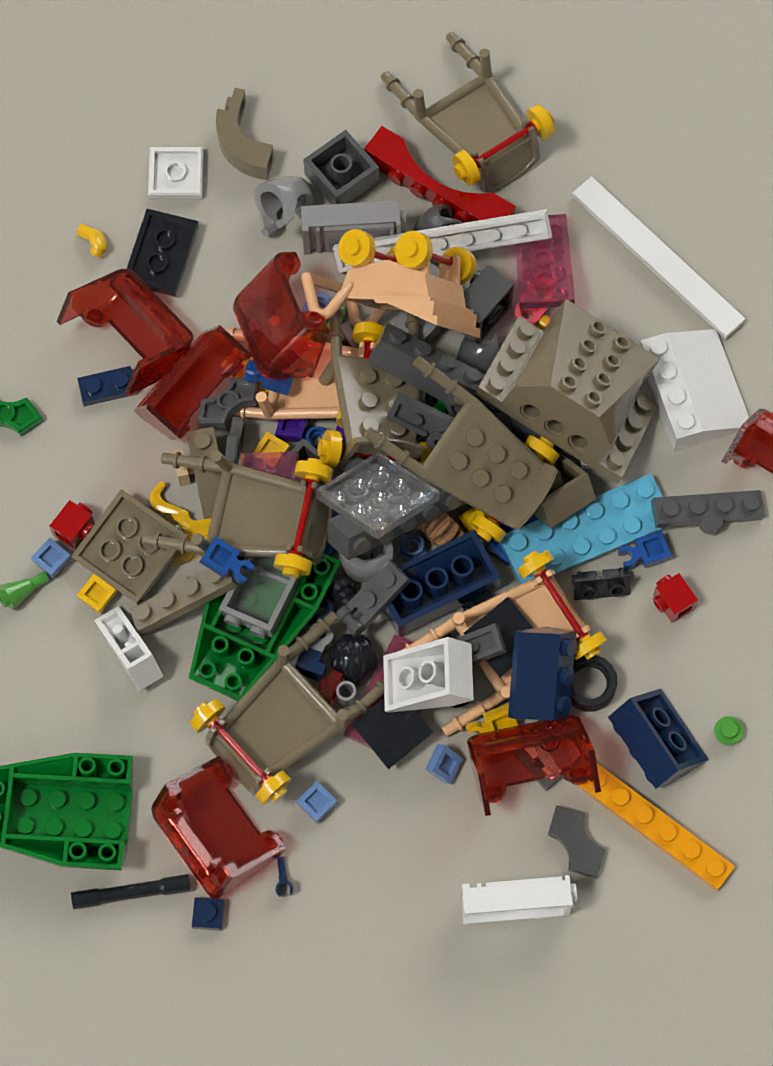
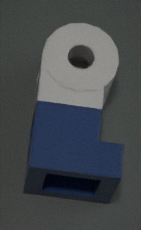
(310, 662)

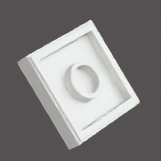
(175, 173)

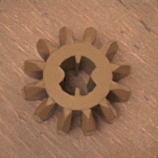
(441, 530)

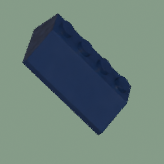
(442, 582)

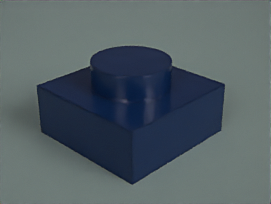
(208, 914)

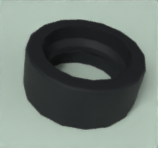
(602, 701)

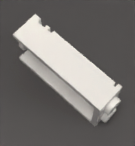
(518, 900)

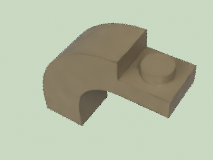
(242, 152)

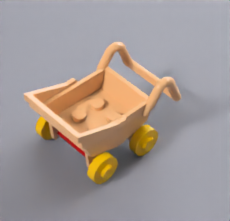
(399, 282)

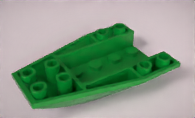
(232, 657)
(68, 809)

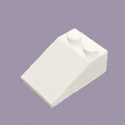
(428, 676)

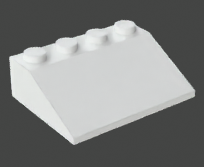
(694, 387)

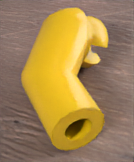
(95, 237)

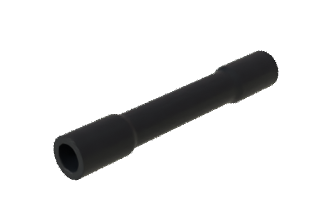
(97, 896)

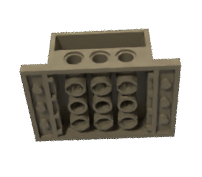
(575, 387)

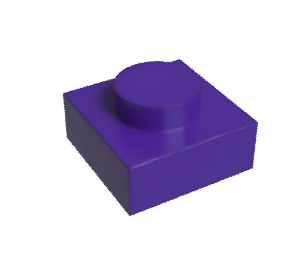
(292, 429)

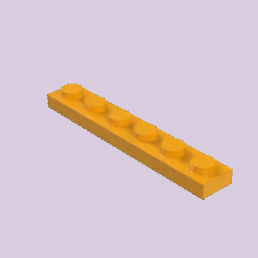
(659, 829)

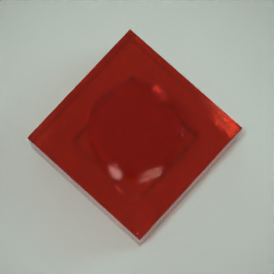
(329, 684)

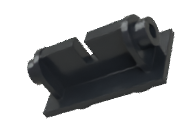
(611, 584)

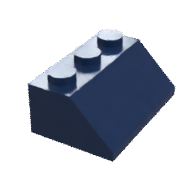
(542, 674)
(657, 738)

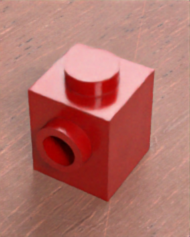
(72, 524)
(674, 597)

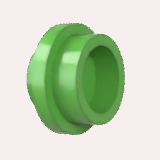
(728, 730)

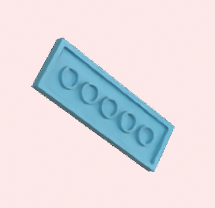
(591, 532)

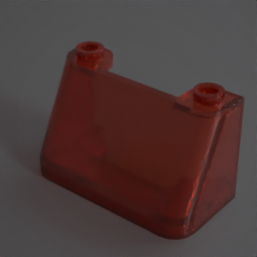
(278, 334)
(213, 829)

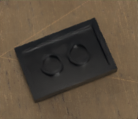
(162, 250)

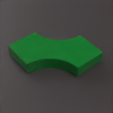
(19, 416)

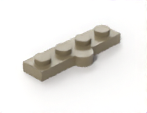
(181, 597)

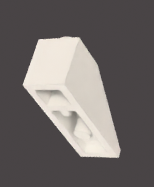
(129, 648)

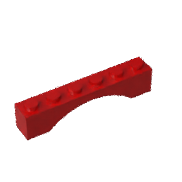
(395, 161)

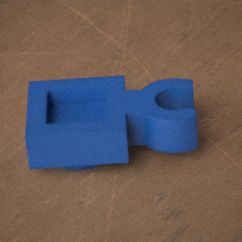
(276, 385)
(649, 549)
(222, 559)

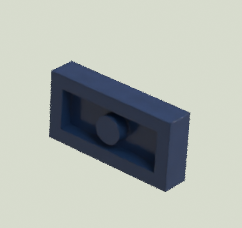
(104, 386)

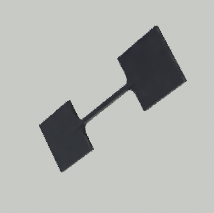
(398, 733)

